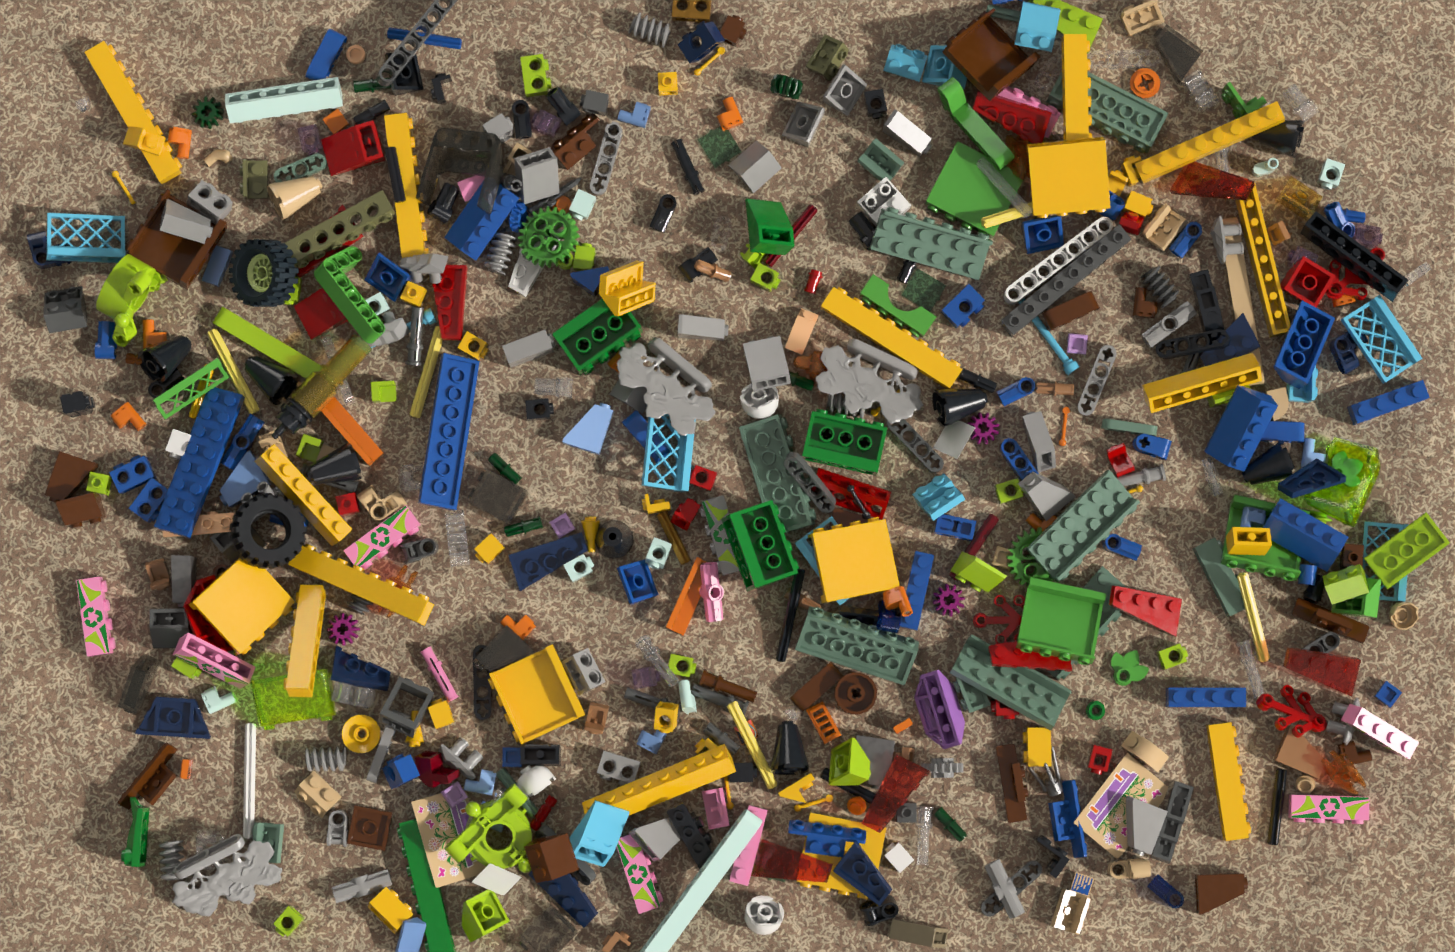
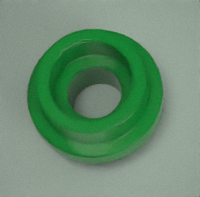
(1100, 706)

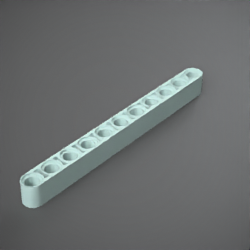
(703, 883)

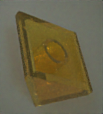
(1299, 198)

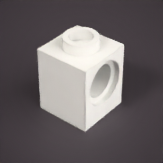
(177, 443)
(898, 856)

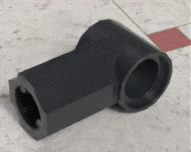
(565, 109)
(522, 121)
(441, 207)
(663, 215)
(863, 228)
(687, 268)
(175, 378)

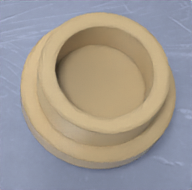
(1305, 784)

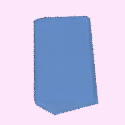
(217, 266)
(411, 935)

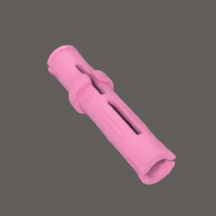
(427, 654)

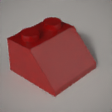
(1307, 281)

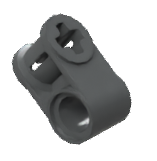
(417, 550)

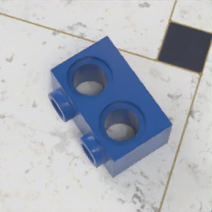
(134, 479)
(145, 497)
(955, 527)

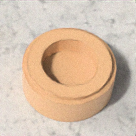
(355, 54)

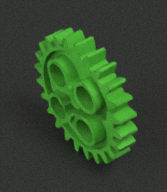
(553, 221)
(1017, 556)

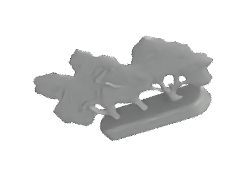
(864, 386)
(664, 392)
(232, 879)

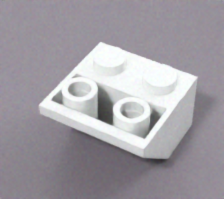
(880, 197)

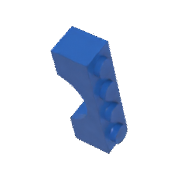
(1388, 402)
(917, 588)
(1205, 697)

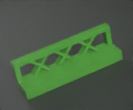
(185, 383)

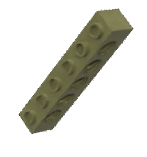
(342, 220)

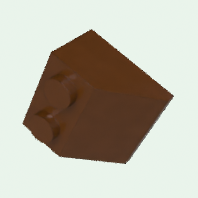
(81, 510)
(551, 857)

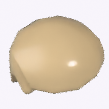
(1403, 615)

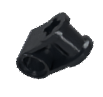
(879, 913)

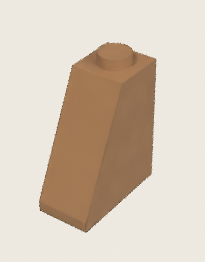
(1299, 755)

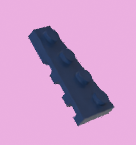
(540, 560)
(570, 898)

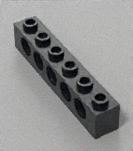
(1354, 256)

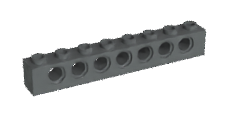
(1065, 280)

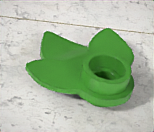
(1348, 467)
(1130, 666)

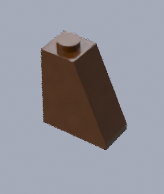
(68, 476)
(1218, 889)

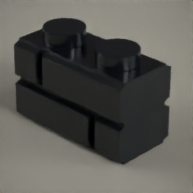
(77, 404)
(540, 755)

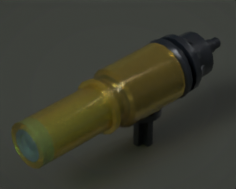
(320, 387)

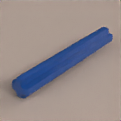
(436, 40)

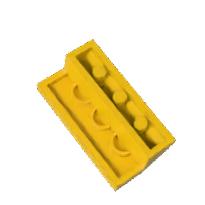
(624, 288)

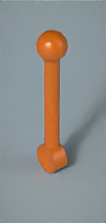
(1062, 442)

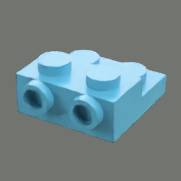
(938, 496)

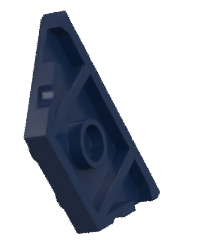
(174, 718)

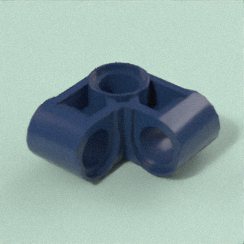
(38, 247)
(1346, 358)

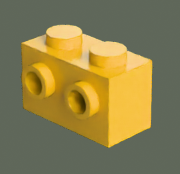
(1248, 541)
(1037, 746)
(390, 909)

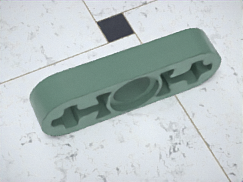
(311, 159)
(1134, 428)

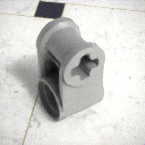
(337, 830)

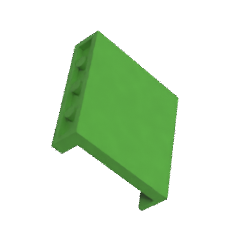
(967, 193)
(1277, 560)
(1060, 621)

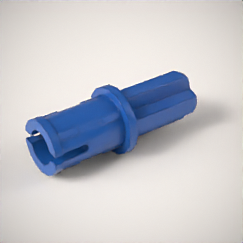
(1354, 216)

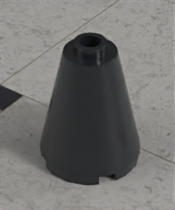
(1283, 137)
(164, 357)
(271, 378)
(957, 404)
(1269, 466)
(335, 467)
(614, 548)
(788, 751)

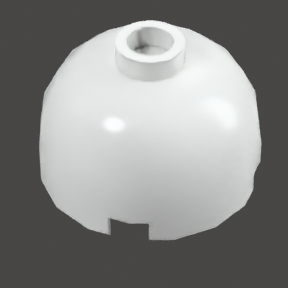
(759, 403)
(534, 779)
(763, 915)

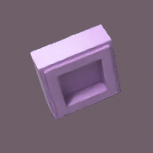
(1077, 344)
(562, 525)
(454, 794)

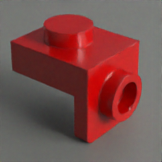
(1131, 222)
(1119, 460)
(1007, 713)

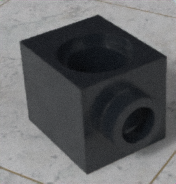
(875, 95)
(530, 409)
(744, 772)

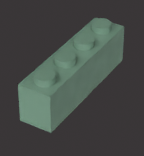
(1220, 576)

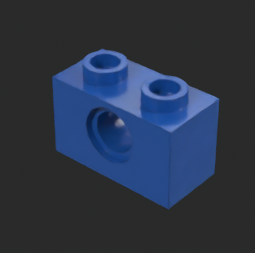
(968, 296)
(400, 770)

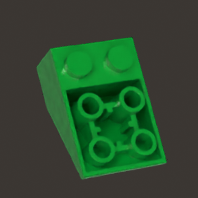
(768, 227)

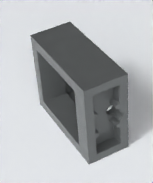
(399, 722)

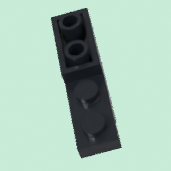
(1206, 302)

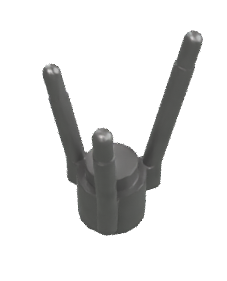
(1052, 784)

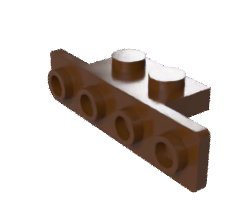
(576, 142)
(1331, 621)
(153, 779)
(1012, 783)

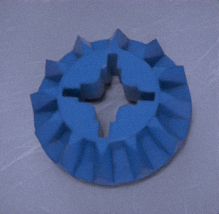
(517, 216)

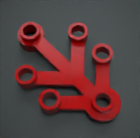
(1350, 278)
(1013, 619)
(1315, 721)

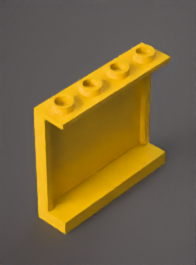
(1069, 176)
(854, 559)
(243, 604)
(536, 695)
(872, 847)

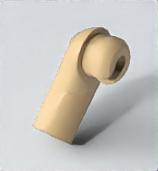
(218, 154)

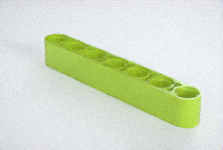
(265, 343)

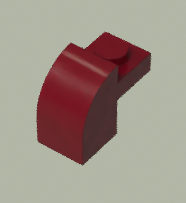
(432, 771)

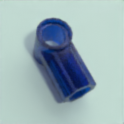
(887, 619)
(1164, 891)

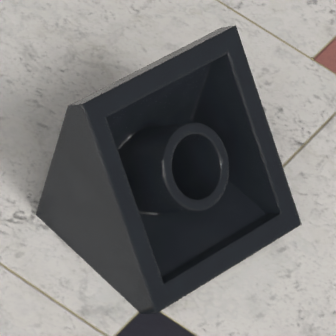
(409, 78)

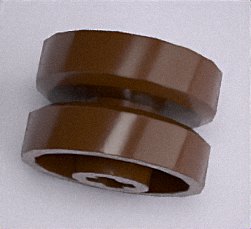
(865, 687)

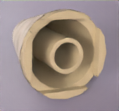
(293, 194)

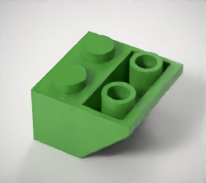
(1362, 605)

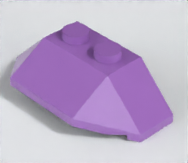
(939, 709)

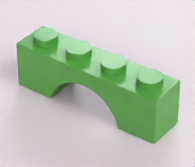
(917, 320)

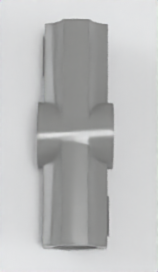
(1159, 331)
(362, 886)
(1004, 888)

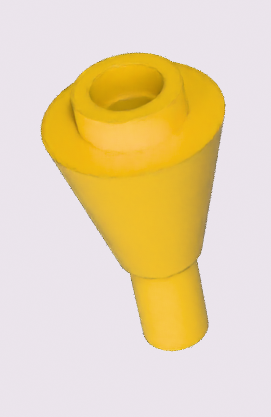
(590, 528)
(418, 737)

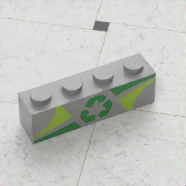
(714, 511)

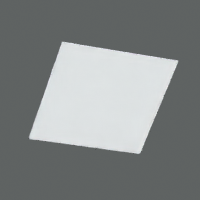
(954, 438)
(496, 879)

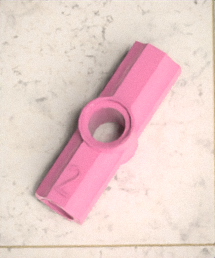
(710, 581)

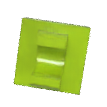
(752, 258)

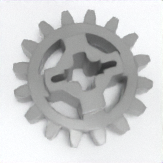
(943, 767)

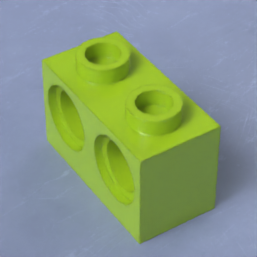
(531, 76)

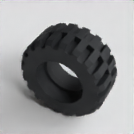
(291, 520)

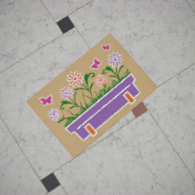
(1106, 812)
(437, 827)

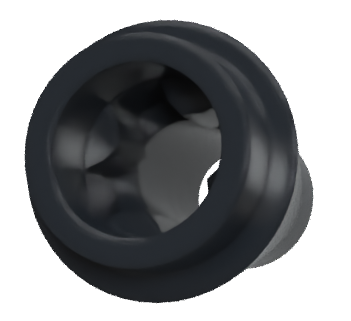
(1314, 593)

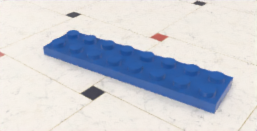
(448, 432)
(199, 462)

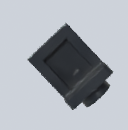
(437, 91)

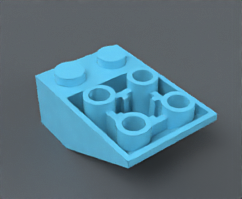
(598, 833)

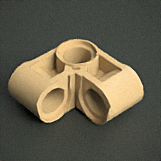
(372, 501)
(1131, 868)

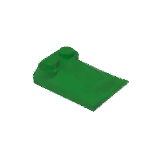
(136, 848)

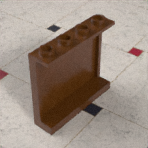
(988, 56)
(169, 254)

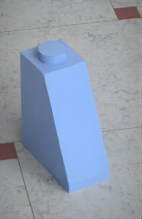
(591, 429)

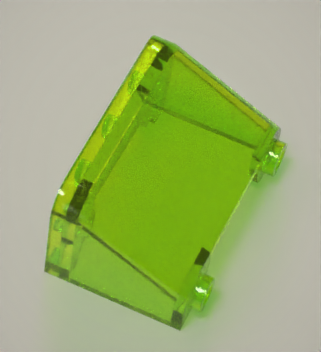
(1345, 502)
(276, 707)

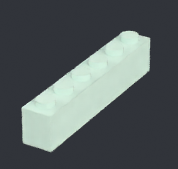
(283, 100)

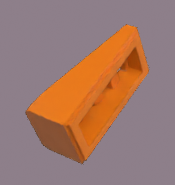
(829, 719)

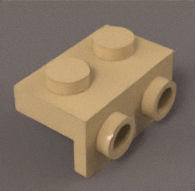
(1141, 17)
(1164, 227)
(317, 794)
(1070, 911)

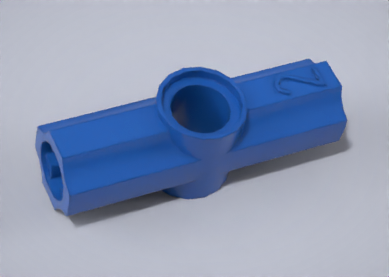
(249, 431)

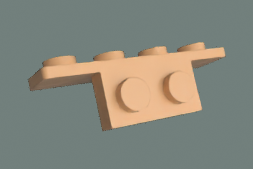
(209, 524)

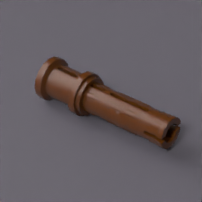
(718, 683)

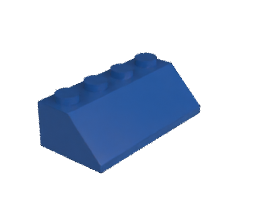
(475, 227)
(1303, 345)
(1241, 427)
(1304, 535)

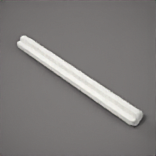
(249, 780)

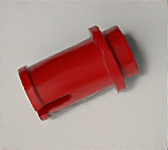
(813, 281)

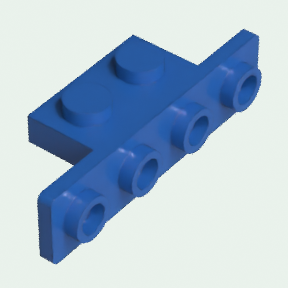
(1062, 818)
(826, 838)

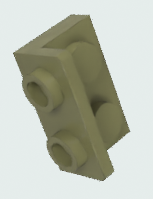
(828, 57)
(254, 179)

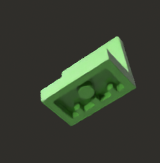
(1240, 109)

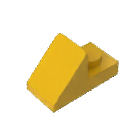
(144, 140)
(792, 791)

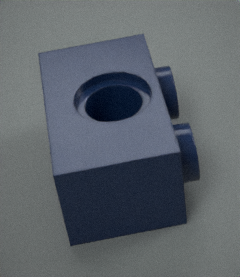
(710, 40)

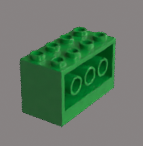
(584, 330)
(841, 455)
(748, 548)

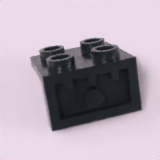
(1055, 865)

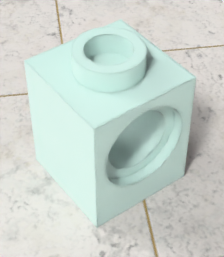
(1336, 168)
(582, 205)
(383, 305)
(661, 546)
(570, 567)

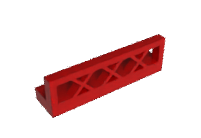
(867, 493)

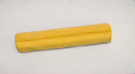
(196, 404)

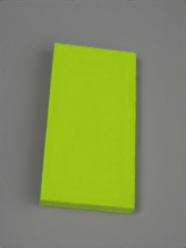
(1406, 550)

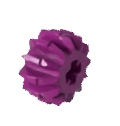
(988, 425)
(952, 605)
(347, 634)

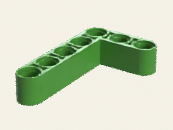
(972, 124)
(344, 294)

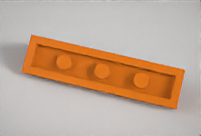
(352, 431)
(687, 600)

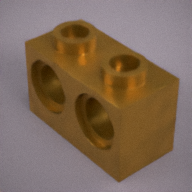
(691, 14)

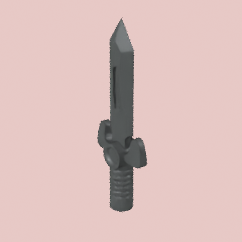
(550, 201)

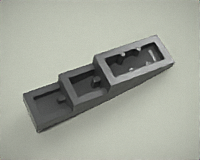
(1170, 831)

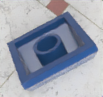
(1042, 234)
(387, 277)
(589, 279)
(637, 581)

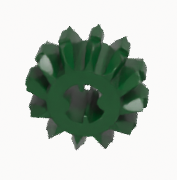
(786, 86)
(213, 115)

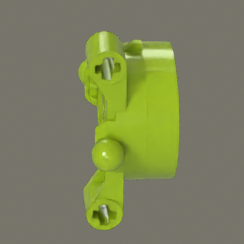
(125, 293)
(482, 817)

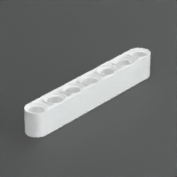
(1052, 268)

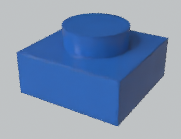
(1387, 694)
(511, 757)

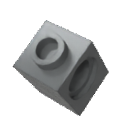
(594, 102)
(907, 813)

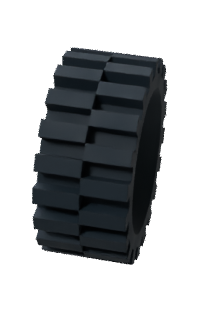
(263, 273)

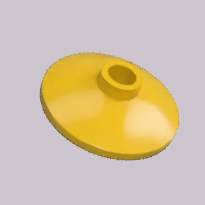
(351, 729)

